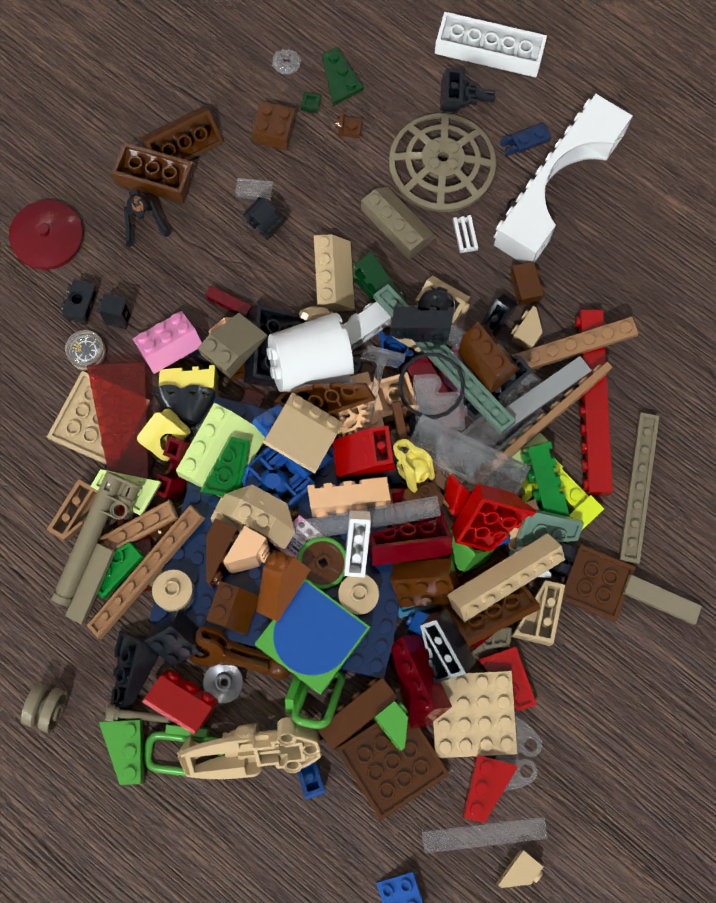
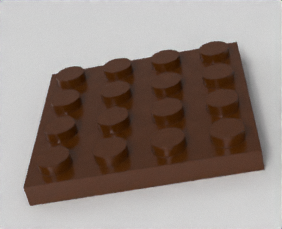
(496, 617)
(389, 775)

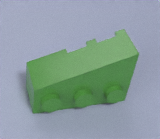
(126, 749)

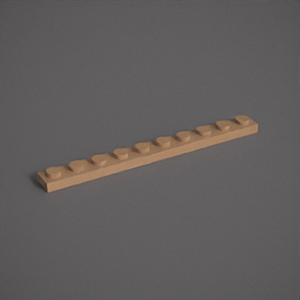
(556, 410)

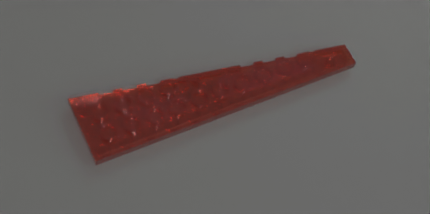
(121, 416)

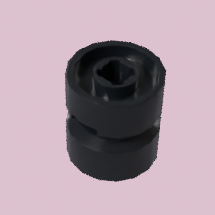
(564, 568)

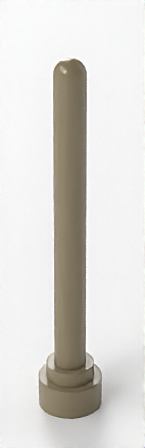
(113, 713)

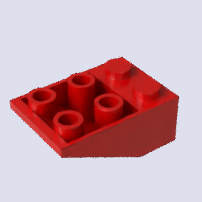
(364, 452)

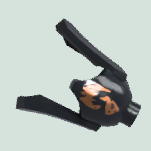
(137, 205)

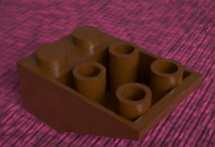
(218, 544)

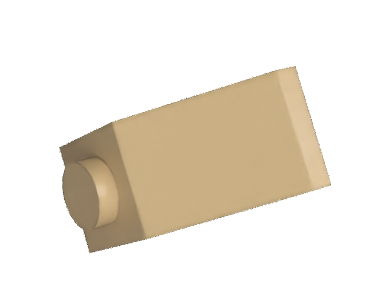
(521, 871)

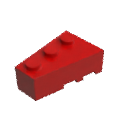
(486, 787)

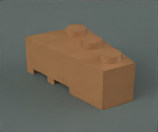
(73, 512)

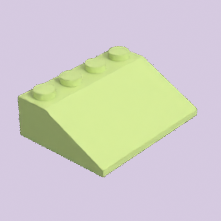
(210, 440)

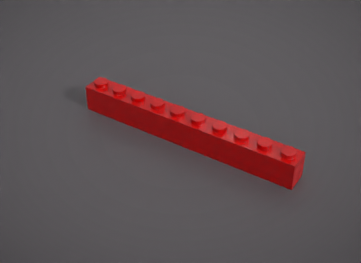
(595, 417)

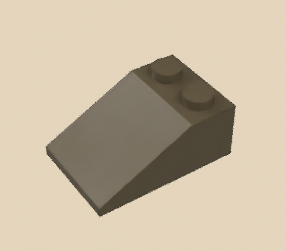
(232, 344)

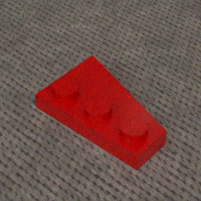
(510, 661)

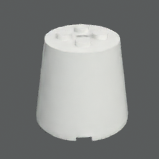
(311, 354)

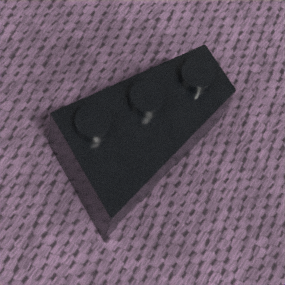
(422, 325)
(446, 647)

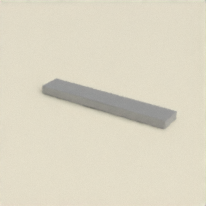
(548, 390)

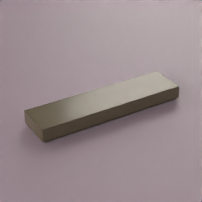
(90, 583)
(662, 599)

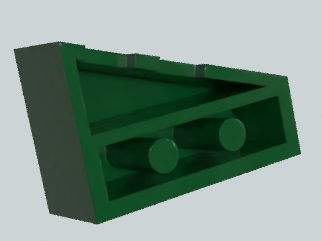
(371, 277)

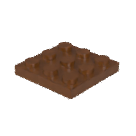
(597, 583)

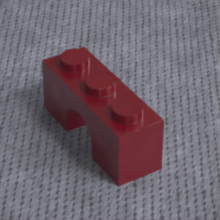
(173, 485)

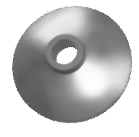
(213, 682)

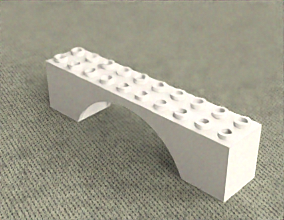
(591, 137)

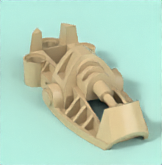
(249, 750)

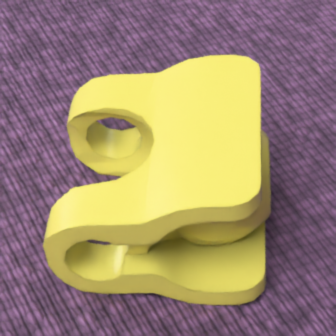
(157, 429)
(416, 464)

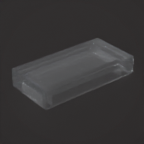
(253, 189)

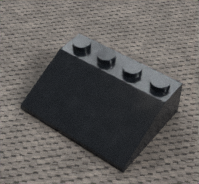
(269, 321)

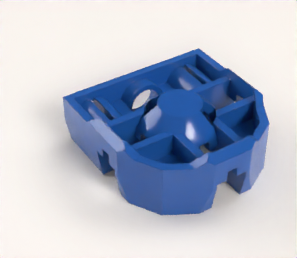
(275, 478)

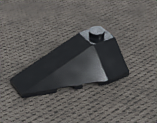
(133, 668)

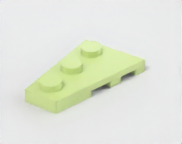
(142, 497)

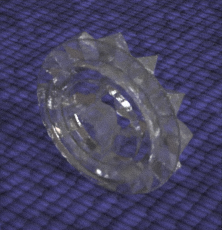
(285, 67)

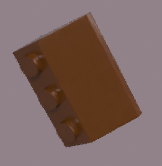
(486, 357)

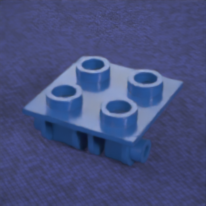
(400, 889)

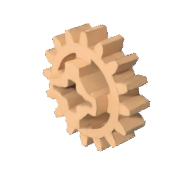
(353, 419)

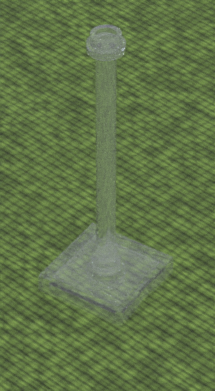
(382, 358)

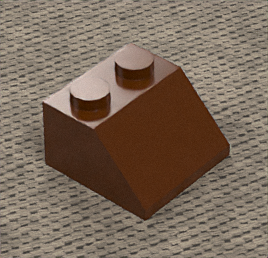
(232, 608)

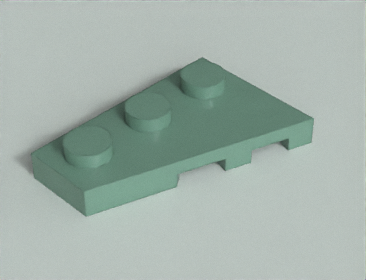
(557, 526)

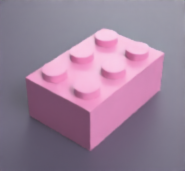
(167, 342)

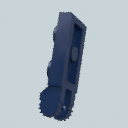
(526, 139)

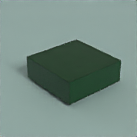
(310, 102)

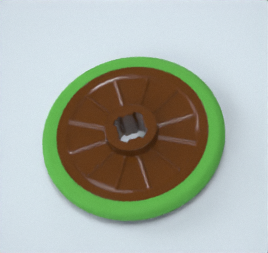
(334, 556)

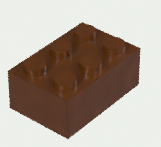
(424, 582)

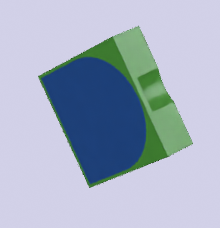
(313, 637)

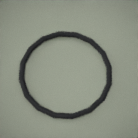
(434, 355)

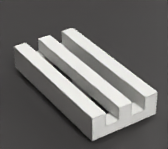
(462, 220)

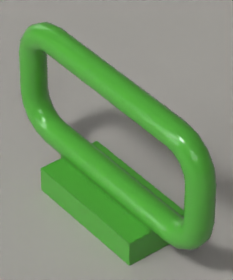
(296, 697)
(173, 733)

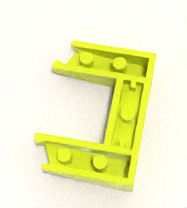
(584, 506)

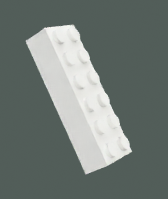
(490, 44)

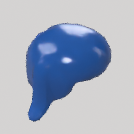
(390, 343)

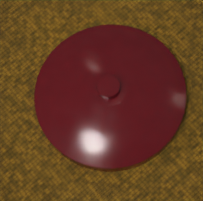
(46, 235)

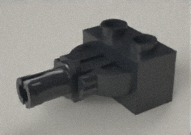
(460, 92)

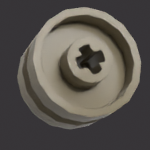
(44, 707)

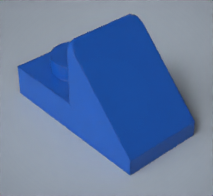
(311, 781)

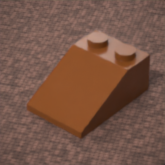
(279, 584)

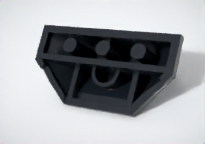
(506, 387)

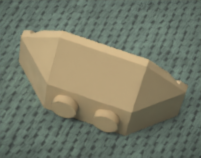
(260, 513)

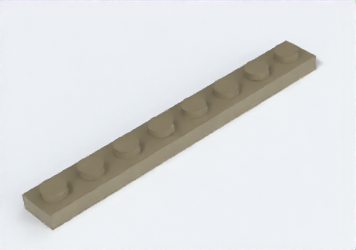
(639, 488)

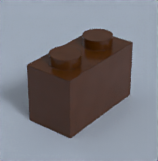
(527, 283)

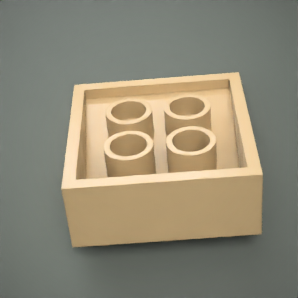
(303, 432)

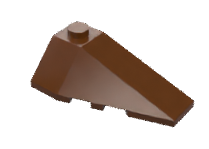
(335, 396)

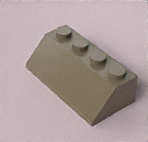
(396, 221)

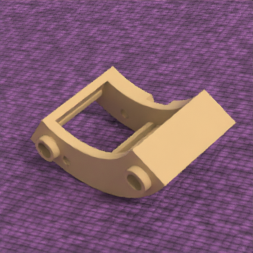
(458, 296)

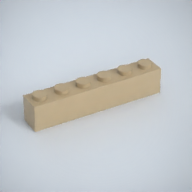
(506, 577)

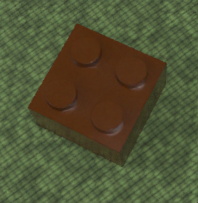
(273, 125)

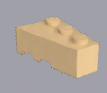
(542, 625)

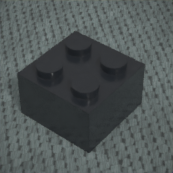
(174, 638)

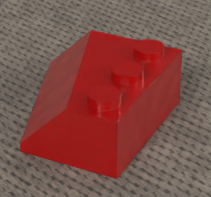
(489, 517)

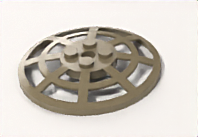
(442, 169)

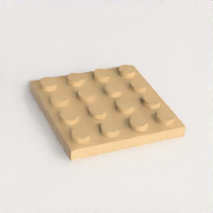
(78, 423)
(479, 717)

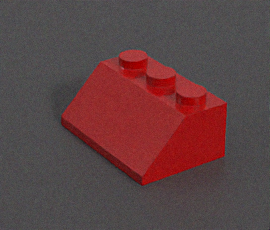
(181, 701)

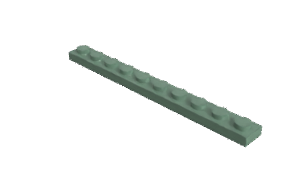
(473, 389)

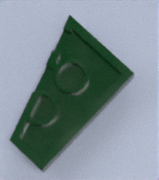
(340, 76)

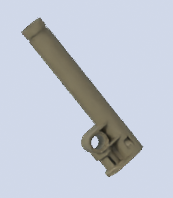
(111, 494)

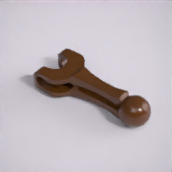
(226, 652)

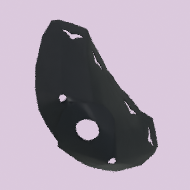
(186, 406)

